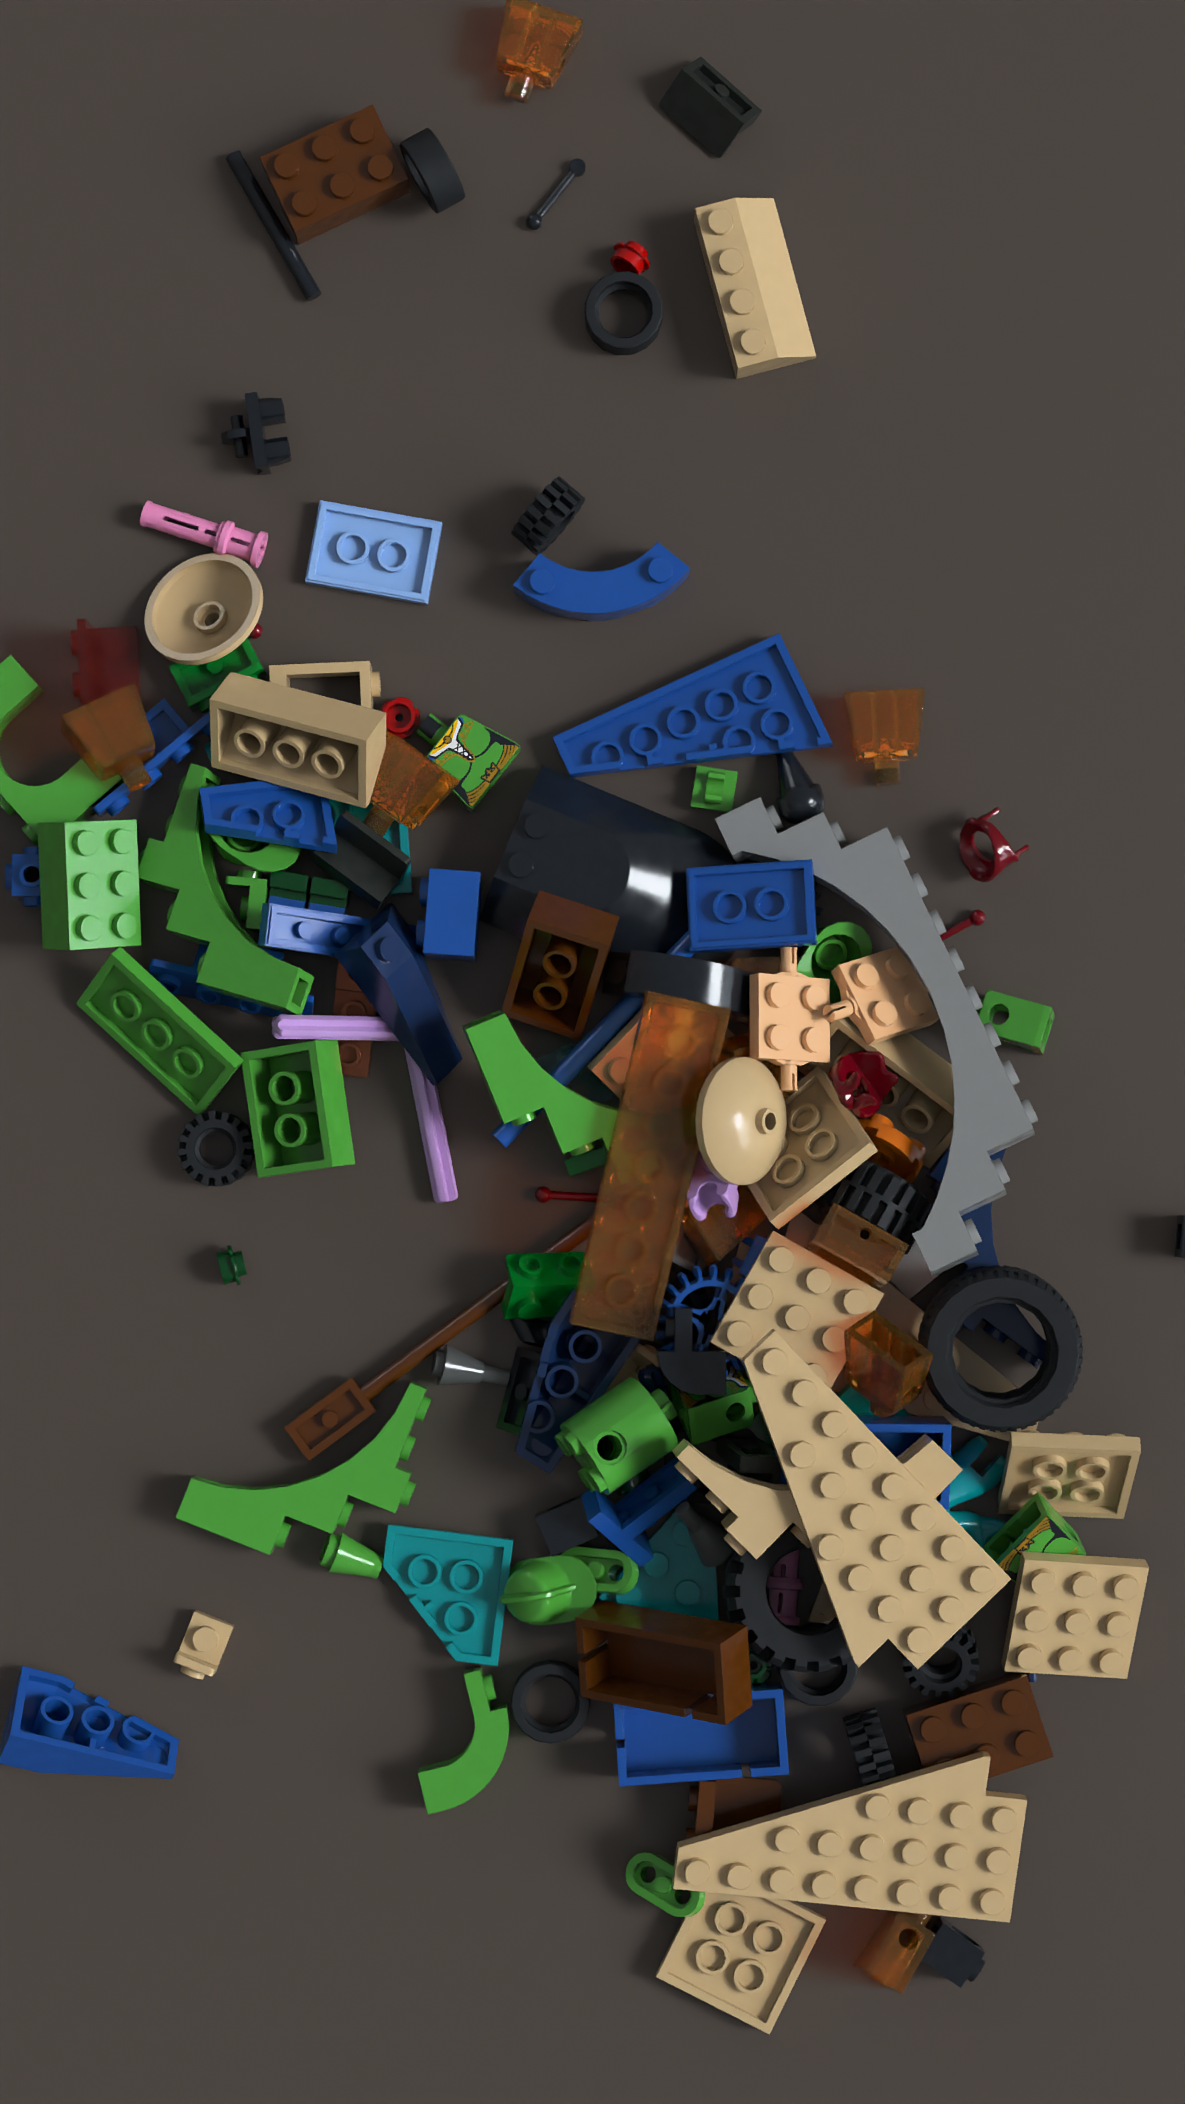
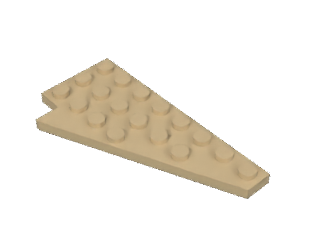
(895, 1845)

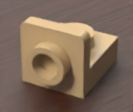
(203, 1645)

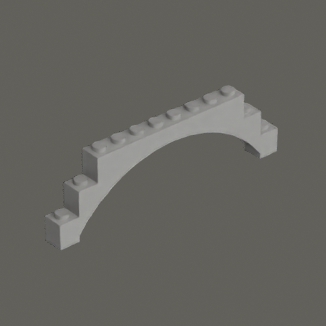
(985, 1103)

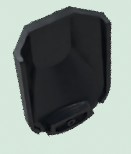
(603, 856)

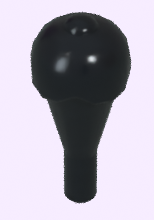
(799, 796)

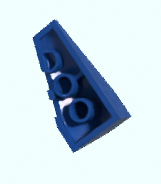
(70, 1733)

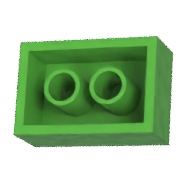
(89, 884)
(297, 1108)

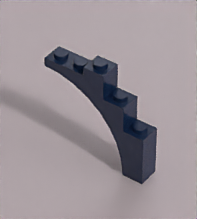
(1002, 1319)

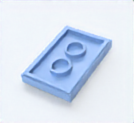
(373, 552)

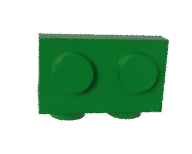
(202, 680)
(539, 1283)

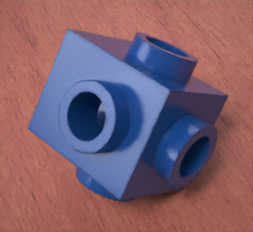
(17, 877)

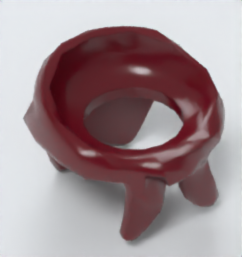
(978, 865)
(867, 1076)

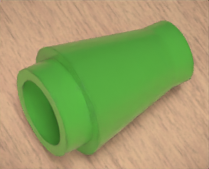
(347, 1556)

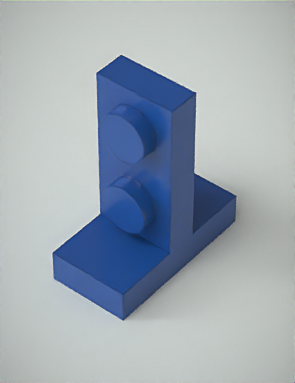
(638, 1510)

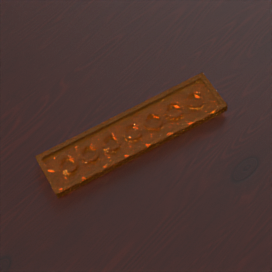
(648, 1167)

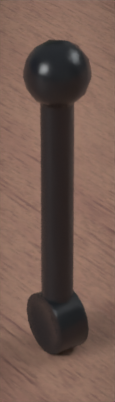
(576, 169)

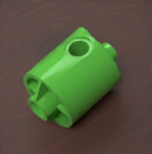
(634, 1433)

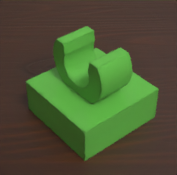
(713, 789)

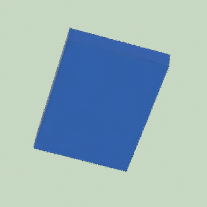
(751, 906)

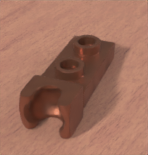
(351, 1001)

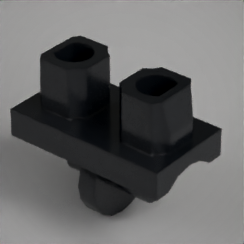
(265, 451)

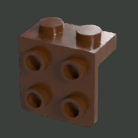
(731, 1802)

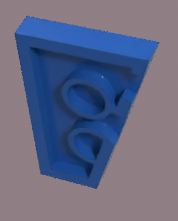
(269, 815)

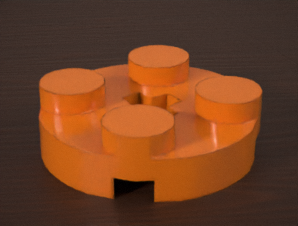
(895, 1149)

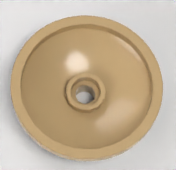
(203, 609)
(740, 1120)

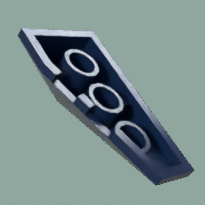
(402, 991)
(571, 1374)

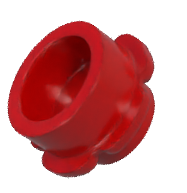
(630, 257)
(405, 707)

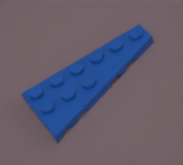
(721, 712)

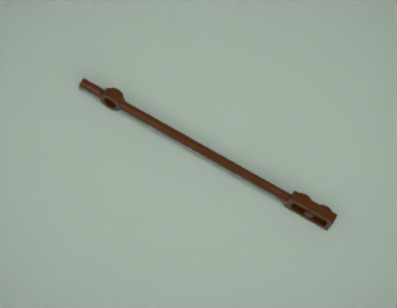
(351, 1403)

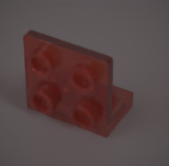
(106, 660)

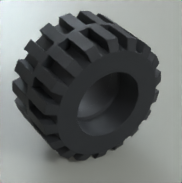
(881, 1200)

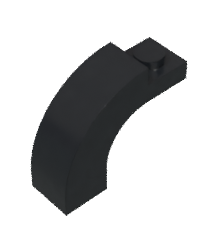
(677, 976)

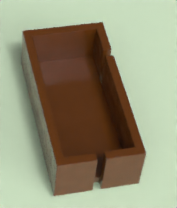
(664, 1661)

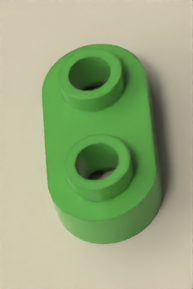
(604, 1566)
(660, 1891)

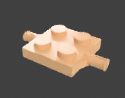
(881, 996)
(789, 1019)

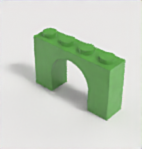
(64, 799)

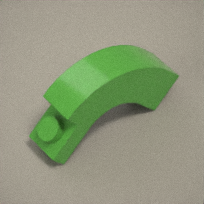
(465, 1775)

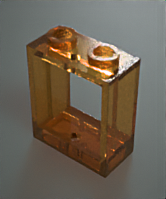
(839, 1242)

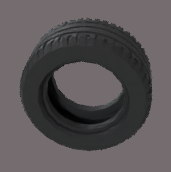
(1040, 1394)

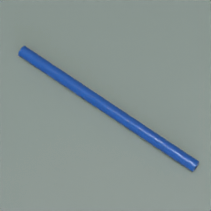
(591, 1045)

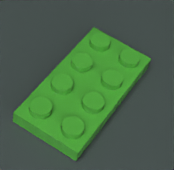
(159, 1031)

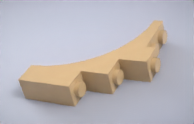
(766, 1510)

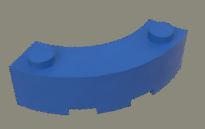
(602, 593)

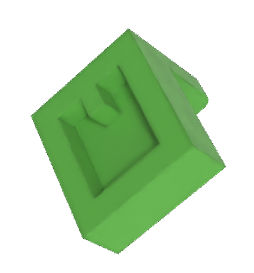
(258, 894)

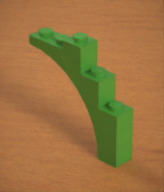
(201, 914)
(522, 1087)
(259, 1513)

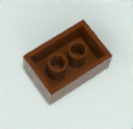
(335, 174)
(559, 965)
(986, 1717)

